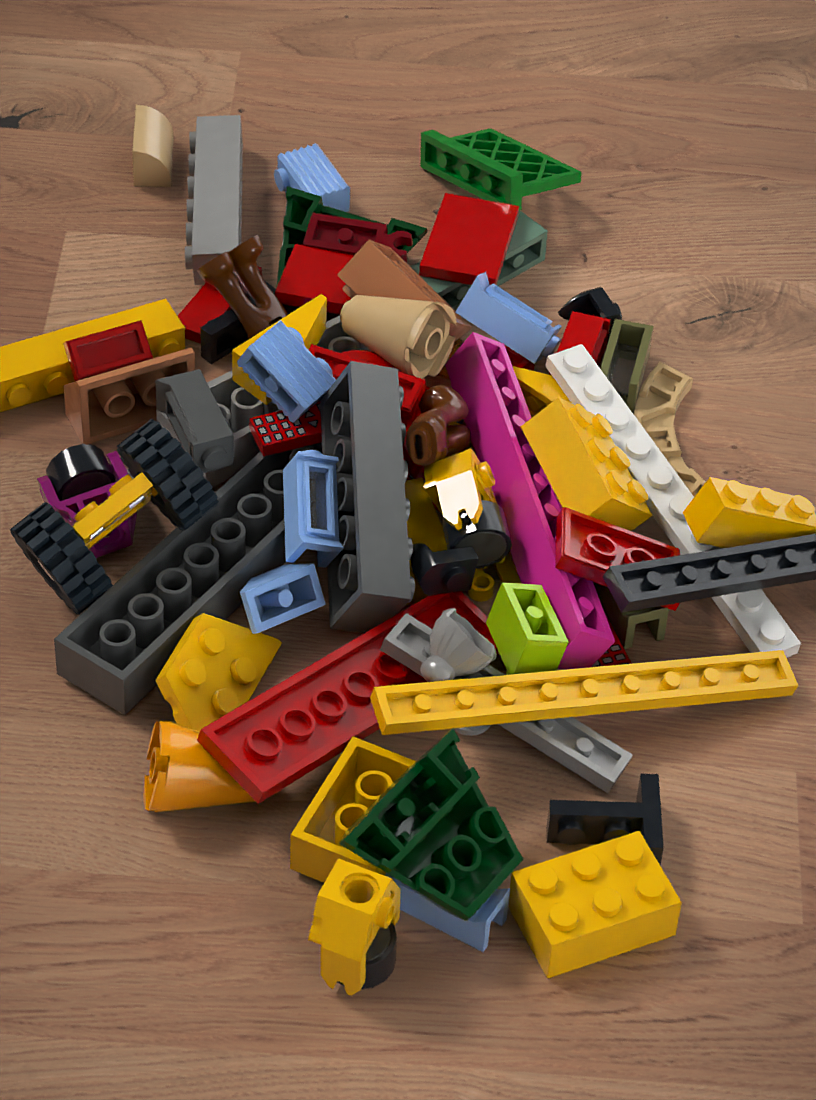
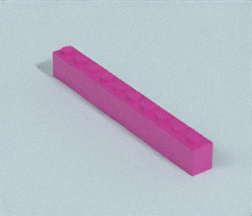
(496, 411)

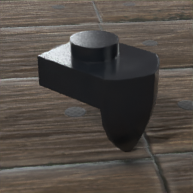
(594, 303)
(443, 570)

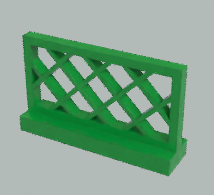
(493, 165)

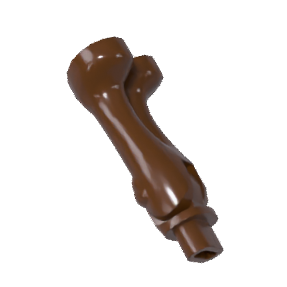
(242, 261)
(430, 435)

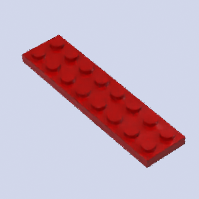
(320, 707)

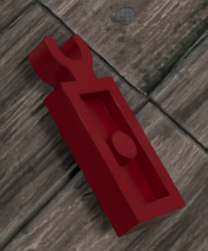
(350, 235)

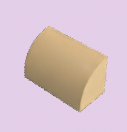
(152, 148)

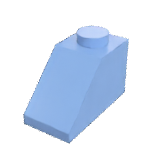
(281, 595)

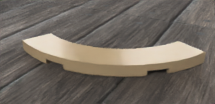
(656, 412)

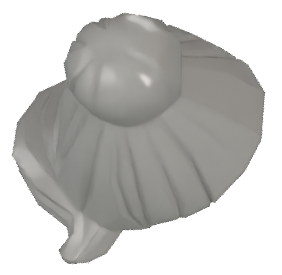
(455, 649)

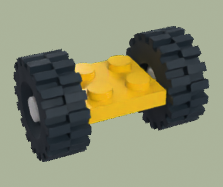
(160, 474)

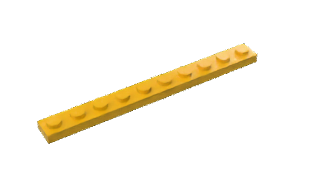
(581, 692)

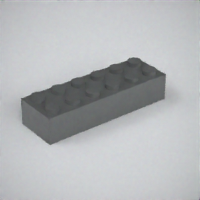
(365, 432)

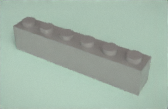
(214, 190)

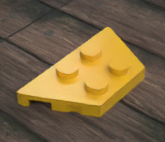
(214, 670)

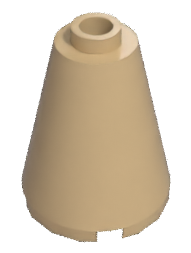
(402, 331)

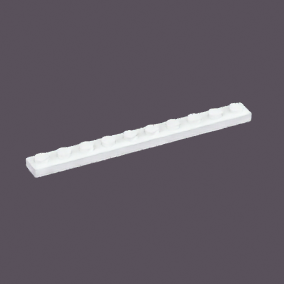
(585, 383)

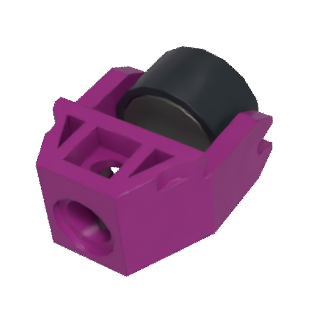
(85, 476)

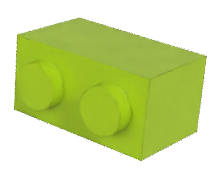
(526, 629)

